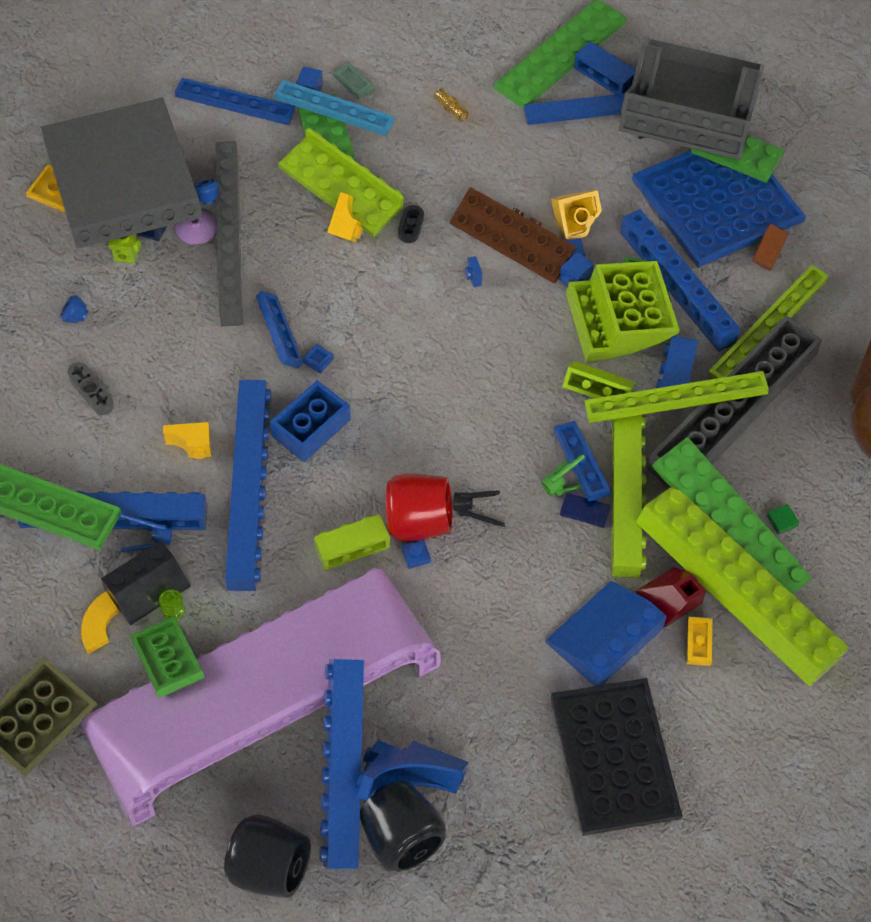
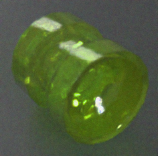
(175, 608)

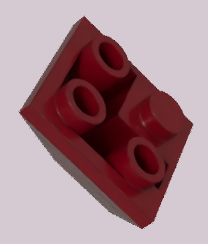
(674, 593)

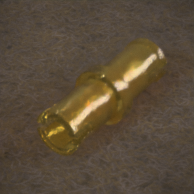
(451, 105)

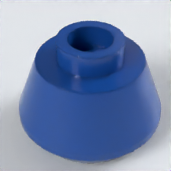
(207, 190)
(74, 310)

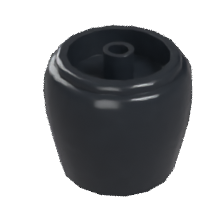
(402, 826)
(267, 857)

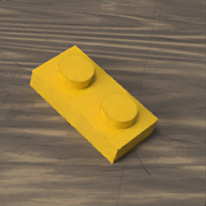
(699, 641)

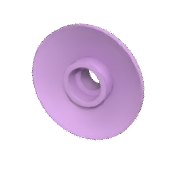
(197, 230)

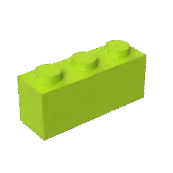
(595, 382)
(351, 542)

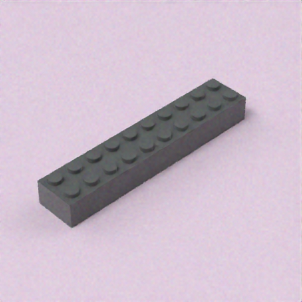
(718, 425)

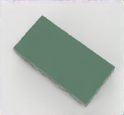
(353, 80)

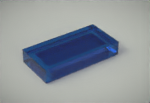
(589, 512)

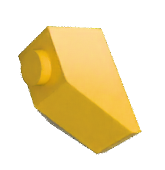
(576, 213)

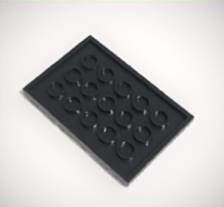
(615, 757)

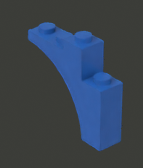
(414, 764)

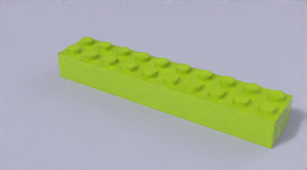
(742, 585)

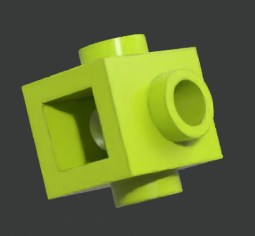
(125, 248)

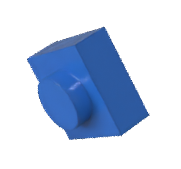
(473, 272)
(415, 553)

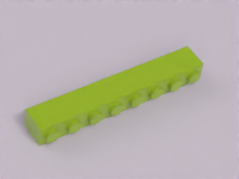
(628, 496)

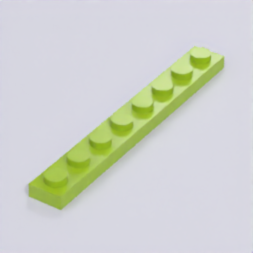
(788, 304)
(676, 397)

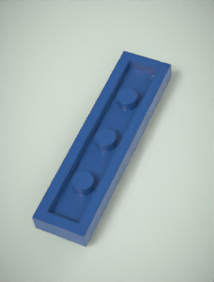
(279, 329)
(587, 470)

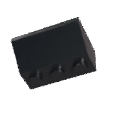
(141, 581)

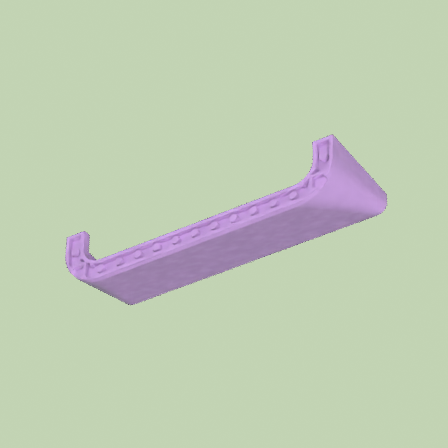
(253, 688)

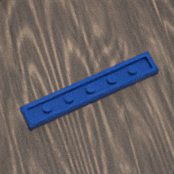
(235, 101)
(573, 109)

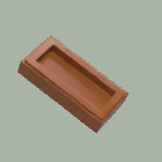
(770, 247)

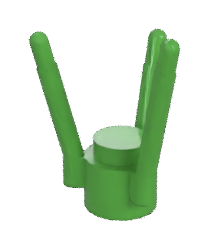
(554, 481)

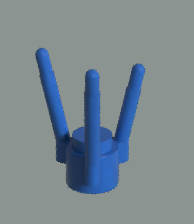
(159, 533)

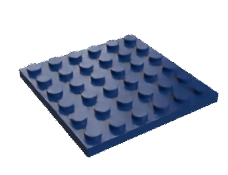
(714, 206)

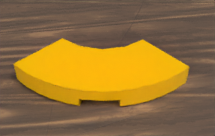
(96, 622)

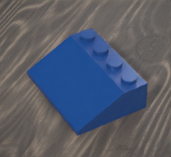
(607, 632)

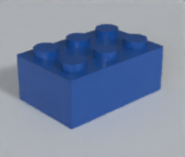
(310, 420)

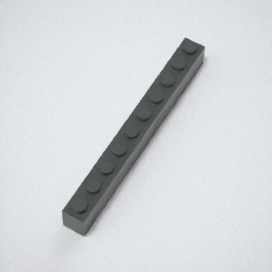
(229, 235)

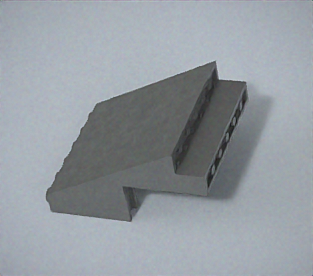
(691, 98)
(120, 172)

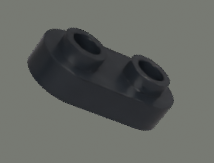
(409, 225)

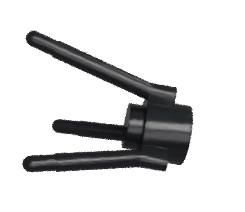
(464, 501)

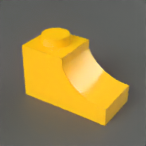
(343, 220)
(192, 437)

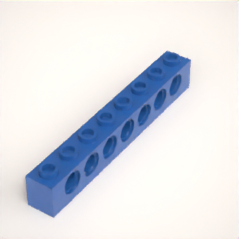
(681, 281)

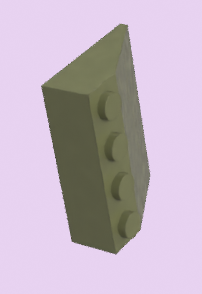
(39, 715)

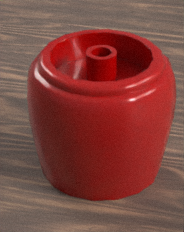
(418, 507)

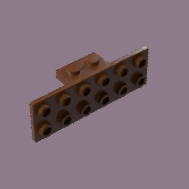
(512, 234)

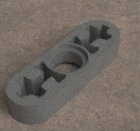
(90, 397)

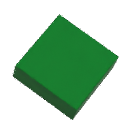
(782, 519)

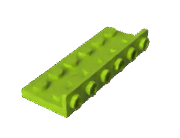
(329, 171)

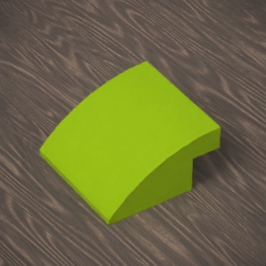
(621, 310)

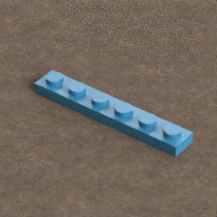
(334, 108)

